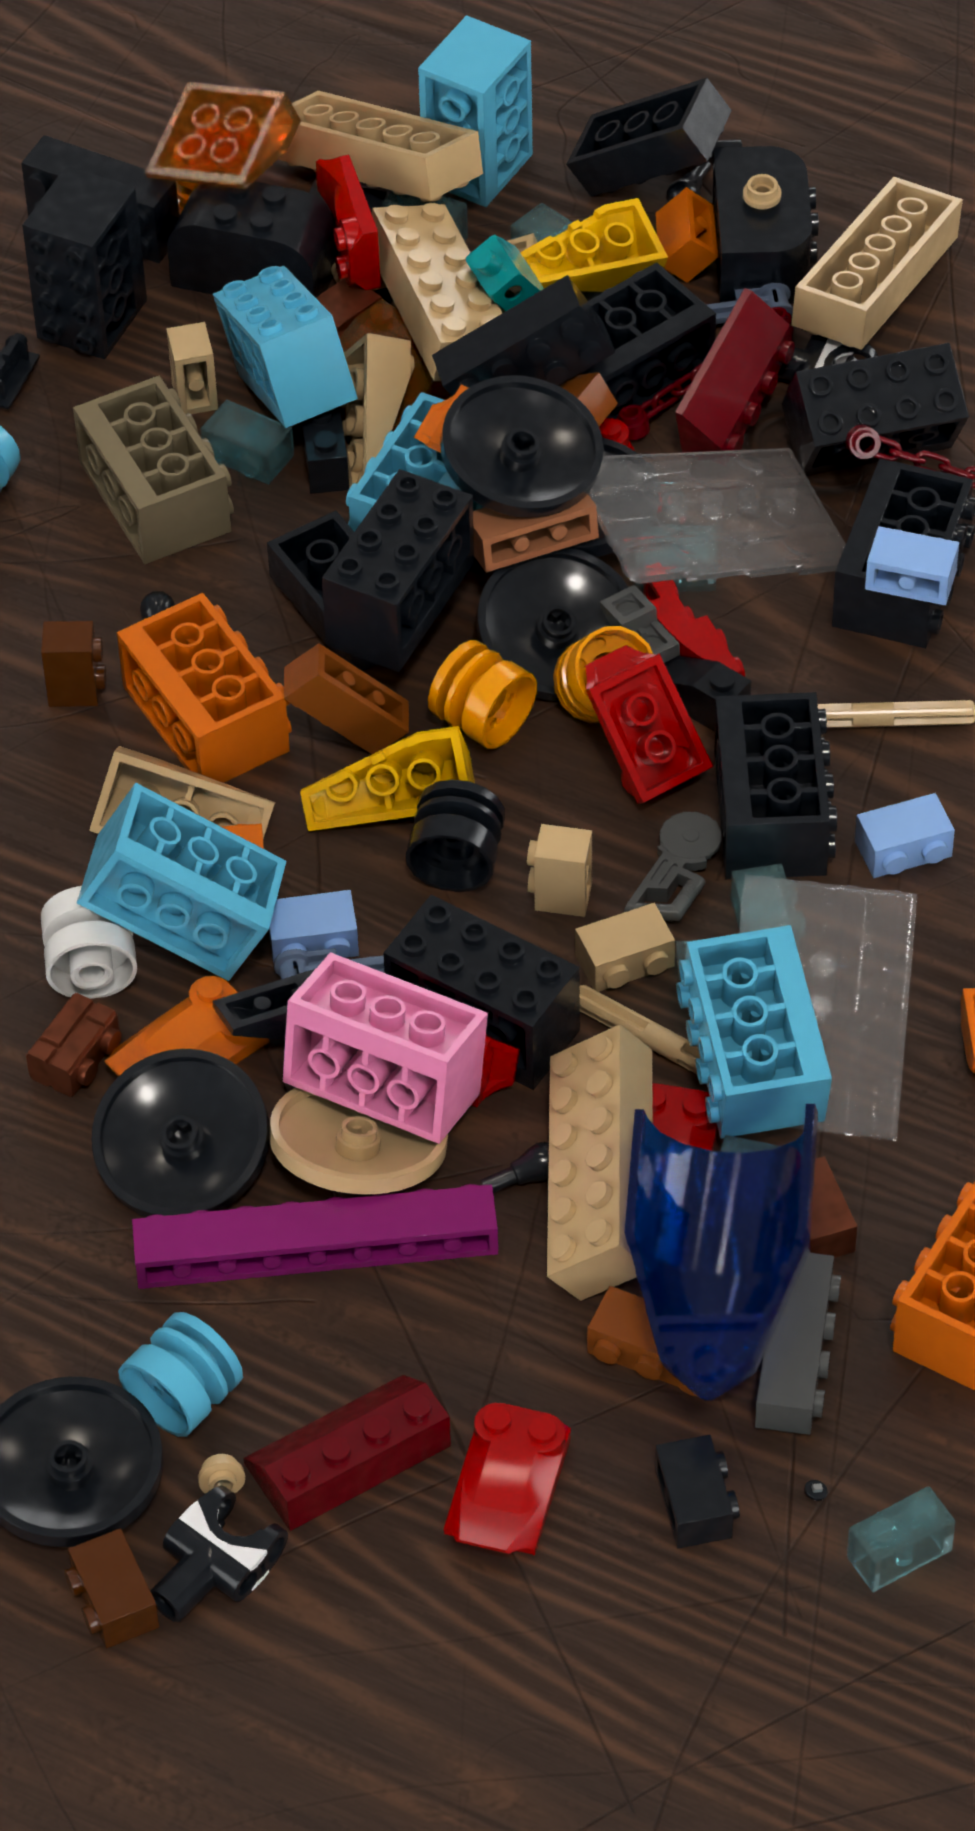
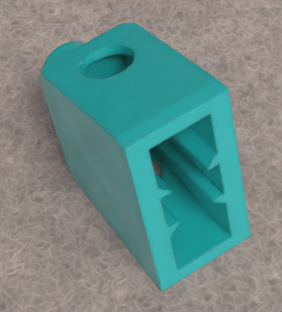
(501, 266)

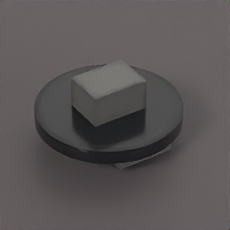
(816, 1490)

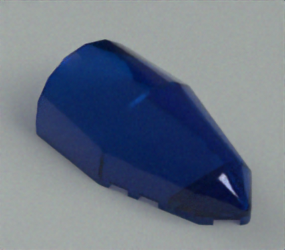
(717, 1248)

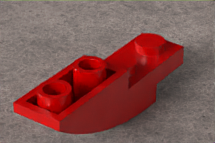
(696, 636)

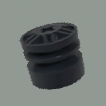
(455, 835)

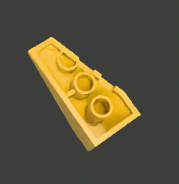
(599, 249)
(387, 781)

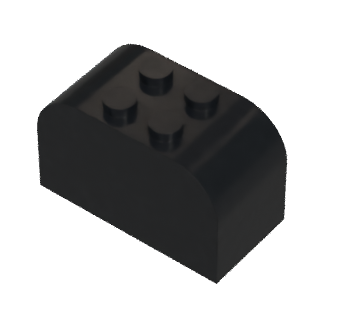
(239, 232)
(768, 243)

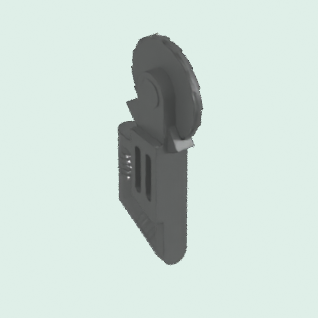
(684, 847)

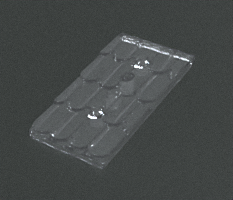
(713, 515)
(858, 976)

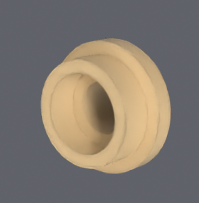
(762, 192)
(221, 1471)

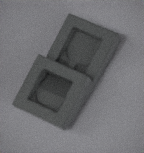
(635, 612)

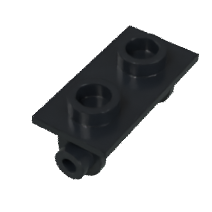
(15, 368)

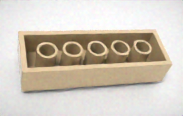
(385, 146)
(876, 263)
(429, 277)
(590, 1148)

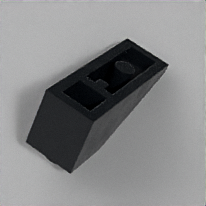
(701, 681)
(260, 1010)

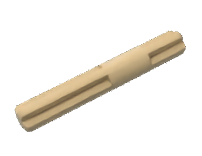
(899, 713)
(649, 1032)

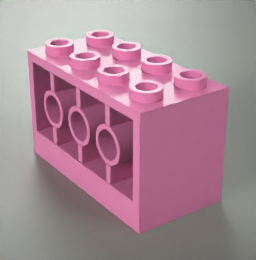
(384, 1047)

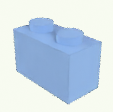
(912, 565)
(904, 835)
(315, 924)

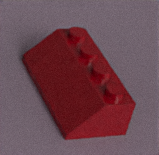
(734, 377)
(351, 1450)

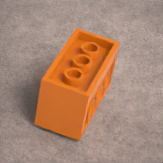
(204, 690)
(938, 1304)

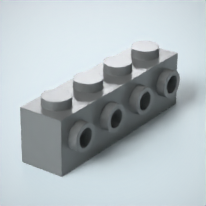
(796, 1354)

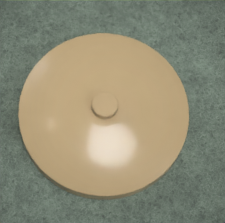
(347, 1148)

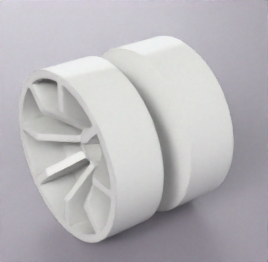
(85, 949)

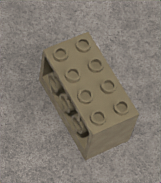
(153, 469)

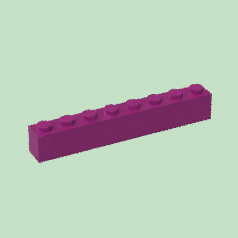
(315, 1236)

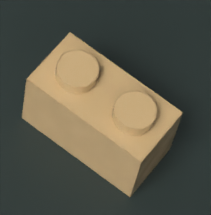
(192, 367)
(561, 869)
(625, 947)

